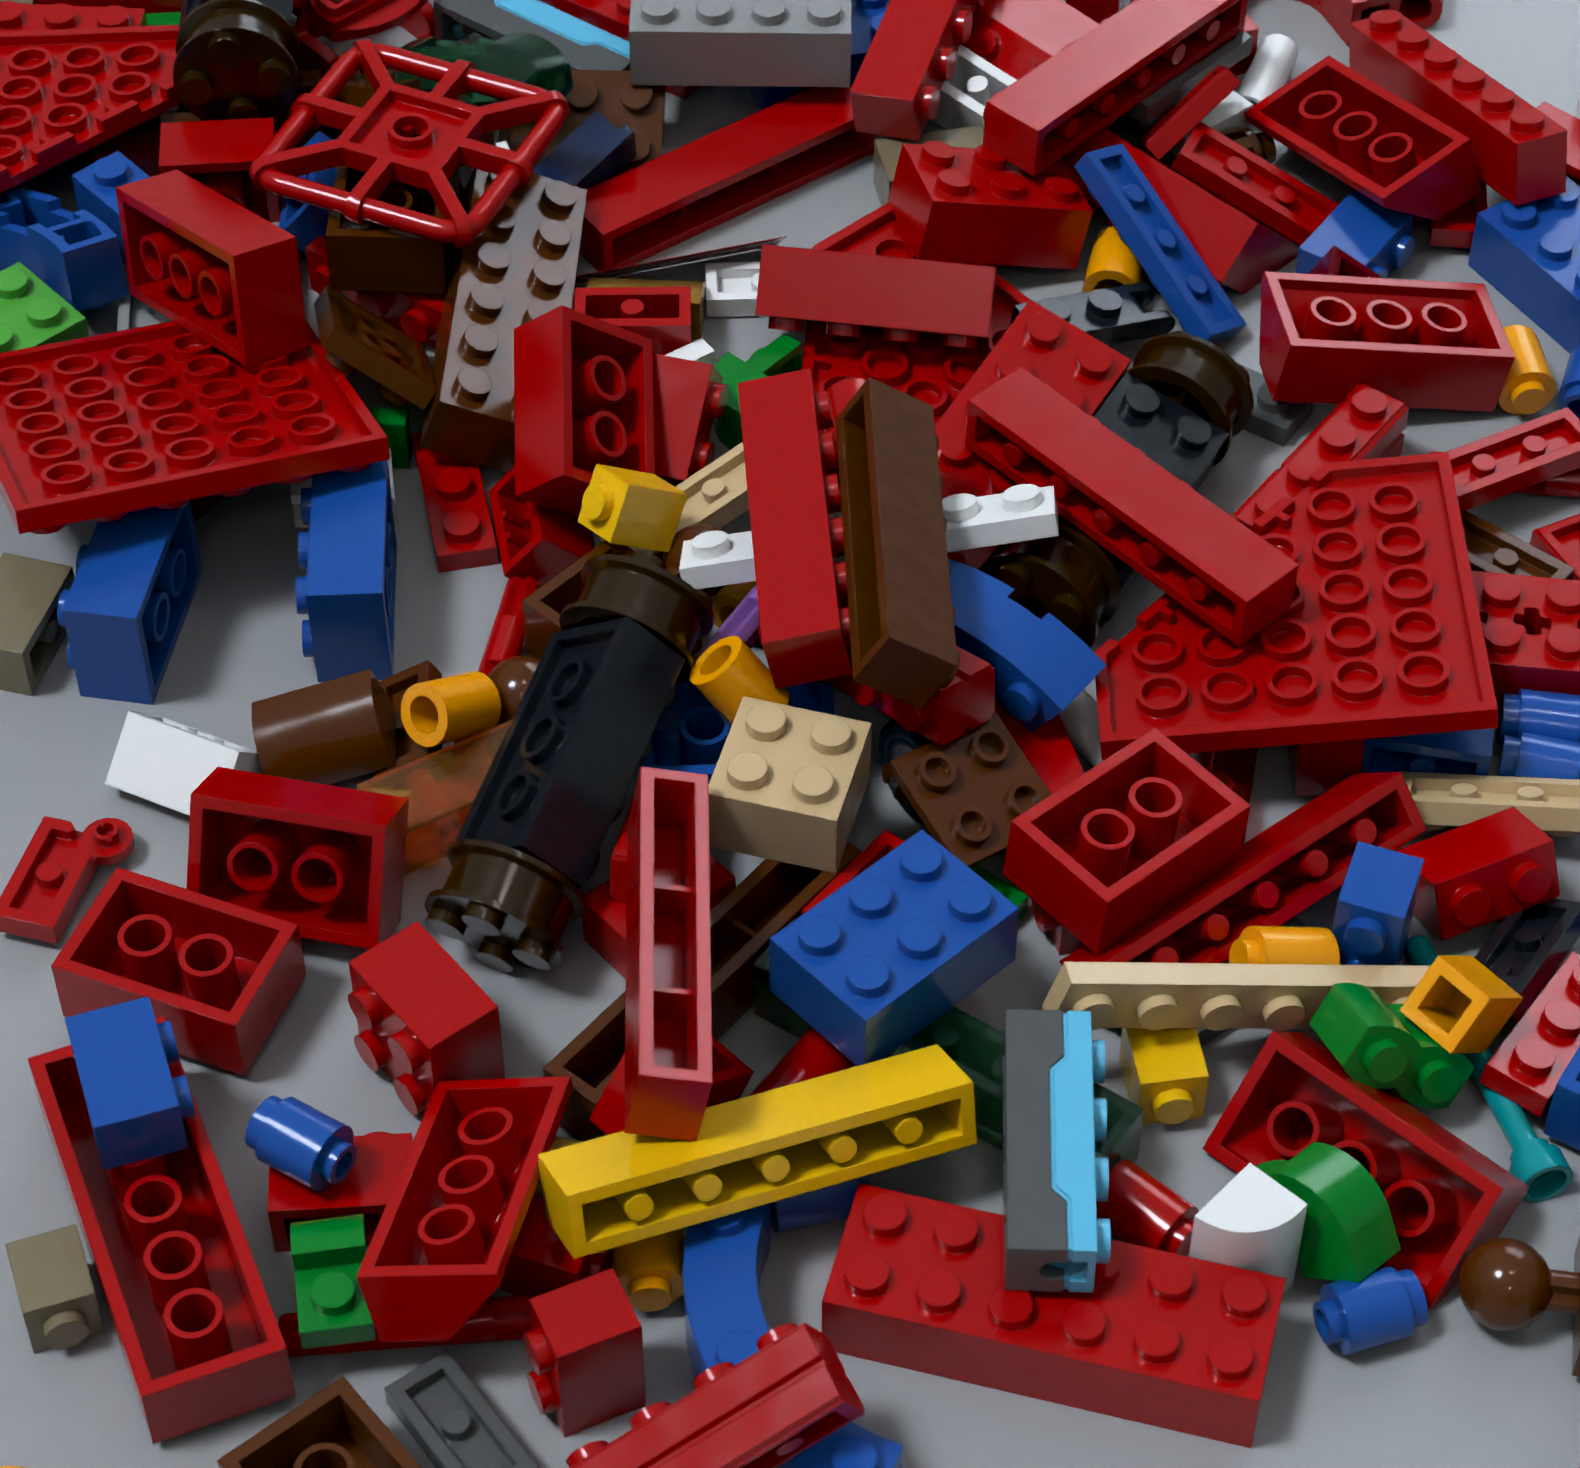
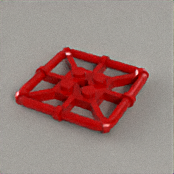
(384, 147)

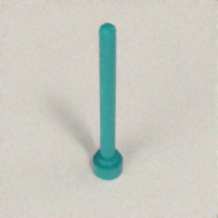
(1532, 1158)

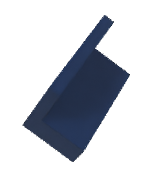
(590, 153)

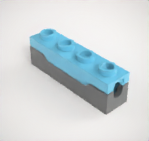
(579, 41)
(1050, 1152)

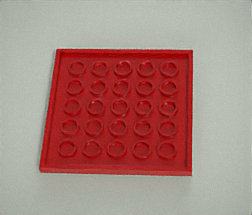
(166, 421)

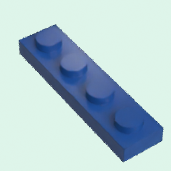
(1159, 244)

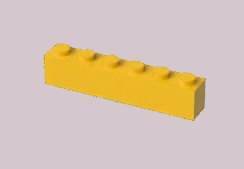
(759, 1151)

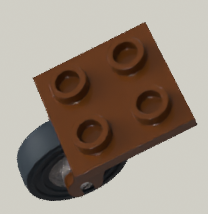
(963, 788)

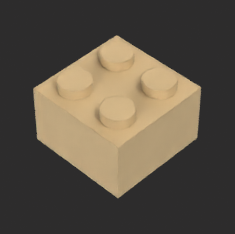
(789, 784)

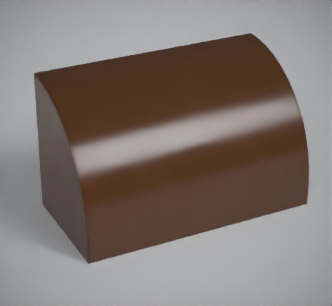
(326, 730)

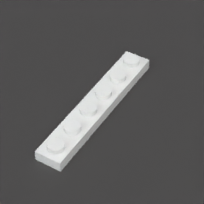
(972, 522)

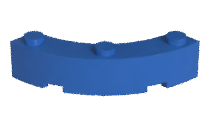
(63, 248)
(1034, 659)
(726, 1320)

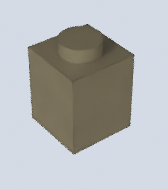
(55, 1289)

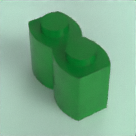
(1386, 1048)

